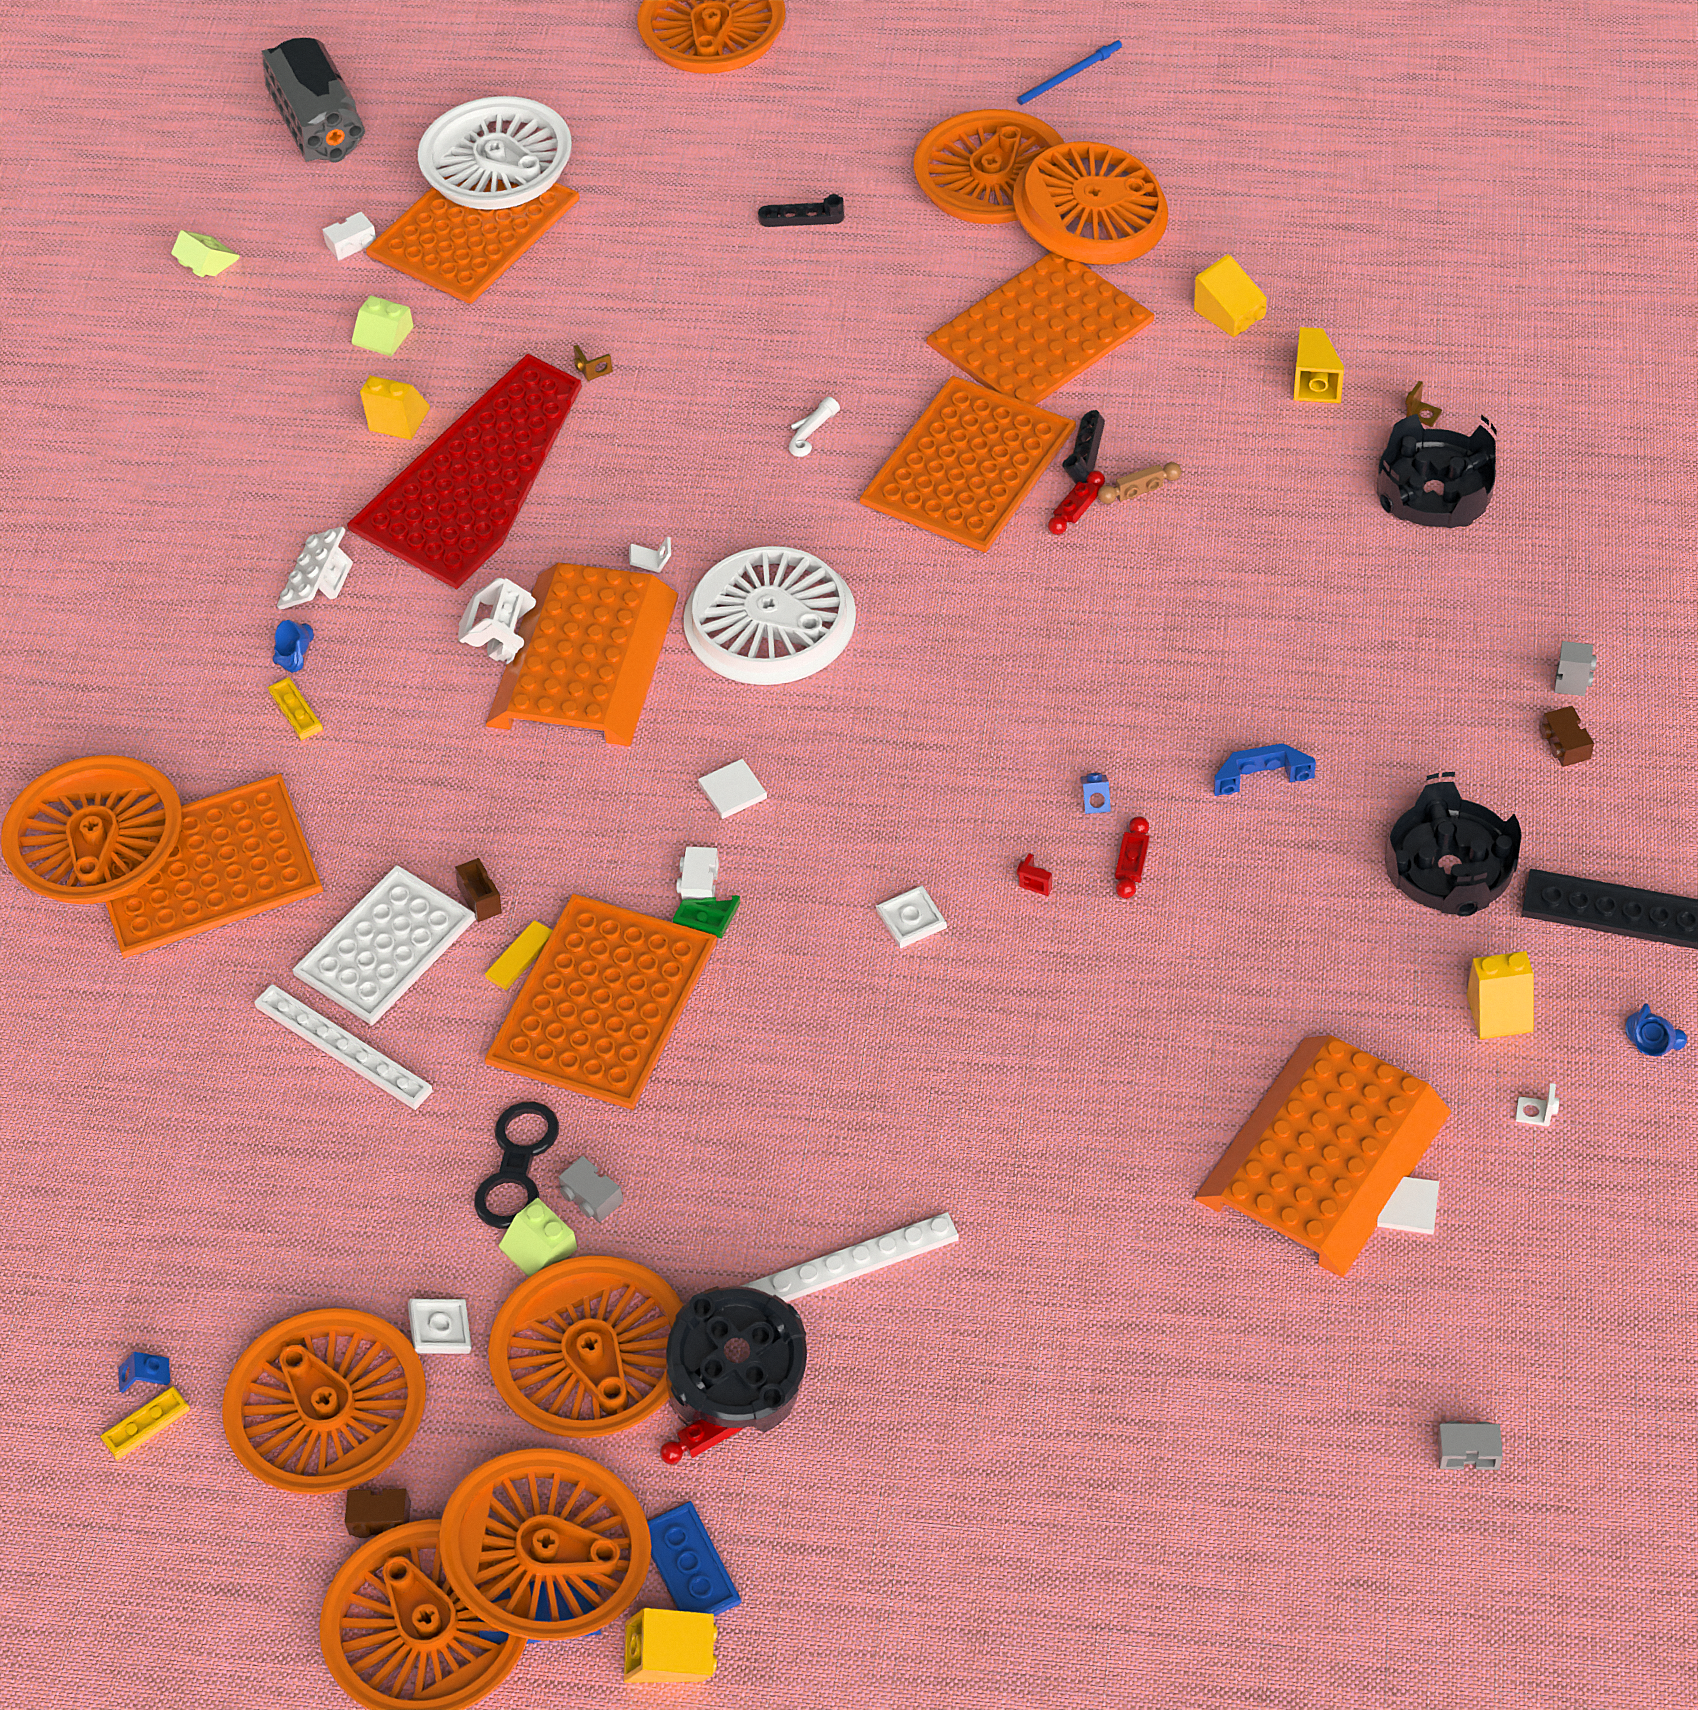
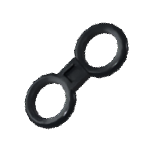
(516, 1160)

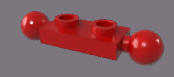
(1076, 502)
(1132, 857)
(695, 1440)

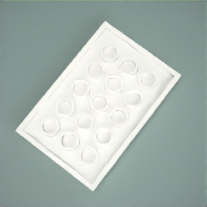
(384, 944)

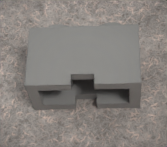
(1574, 668)
(594, 1195)
(1470, 1444)

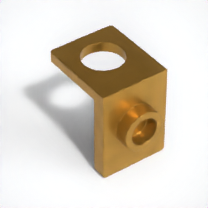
(588, 367)
(1415, 406)

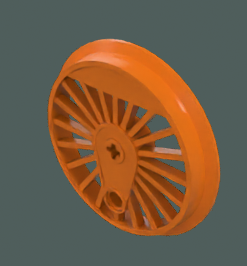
(710, 29)
(987, 169)
(1092, 201)
(94, 831)
(598, 1371)
(317, 1384)
(570, 1549)
(413, 1603)

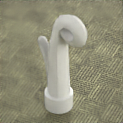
(809, 424)

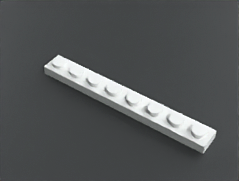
(343, 1046)
(859, 1259)

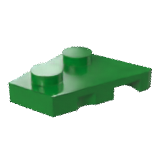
(707, 914)

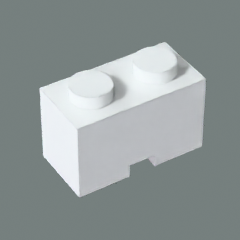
(349, 236)
(699, 871)

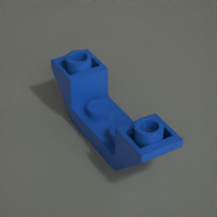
(1296, 764)

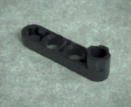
(832, 207)
(1075, 465)

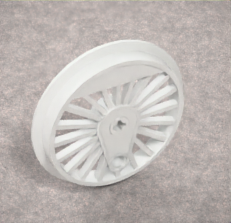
(496, 153)
(771, 613)

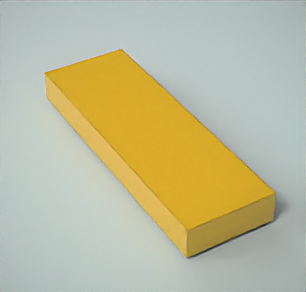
(295, 708)
(519, 955)
(145, 1423)

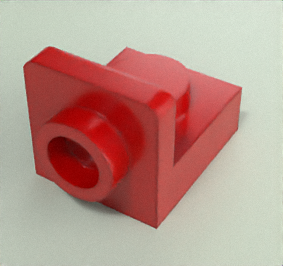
(1034, 878)

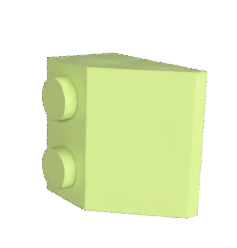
(203, 253)
(382, 325)
(537, 1239)

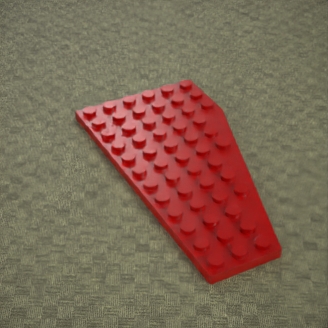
(471, 482)

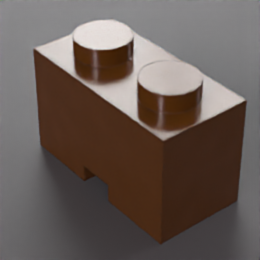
(1565, 737)
(478, 889)
(375, 1514)

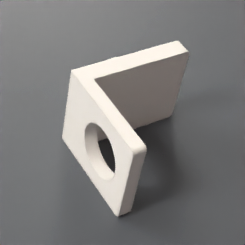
(649, 558)
(1545, 1107)

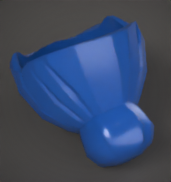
(291, 644)
(1653, 1033)

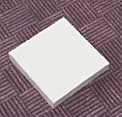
(732, 788)
(911, 916)
(1411, 1206)
(439, 1326)

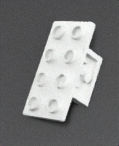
(319, 566)

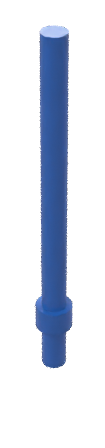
(1101, 54)

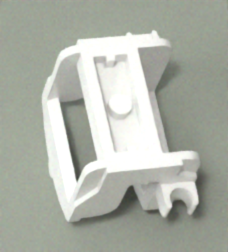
(509, 605)

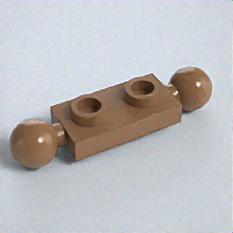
(1139, 483)

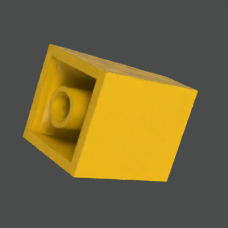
(1228, 297)
(1317, 368)
(393, 407)
(1501, 995)
(669, 1646)

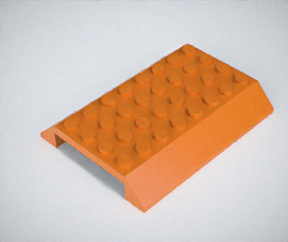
(587, 651)
(1328, 1149)

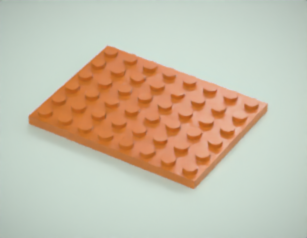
(464, 246)
(1040, 329)
(968, 463)
(230, 862)
(601, 1001)

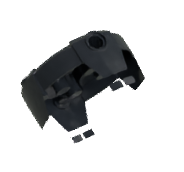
(1443, 455)
(1457, 827)
(730, 1393)

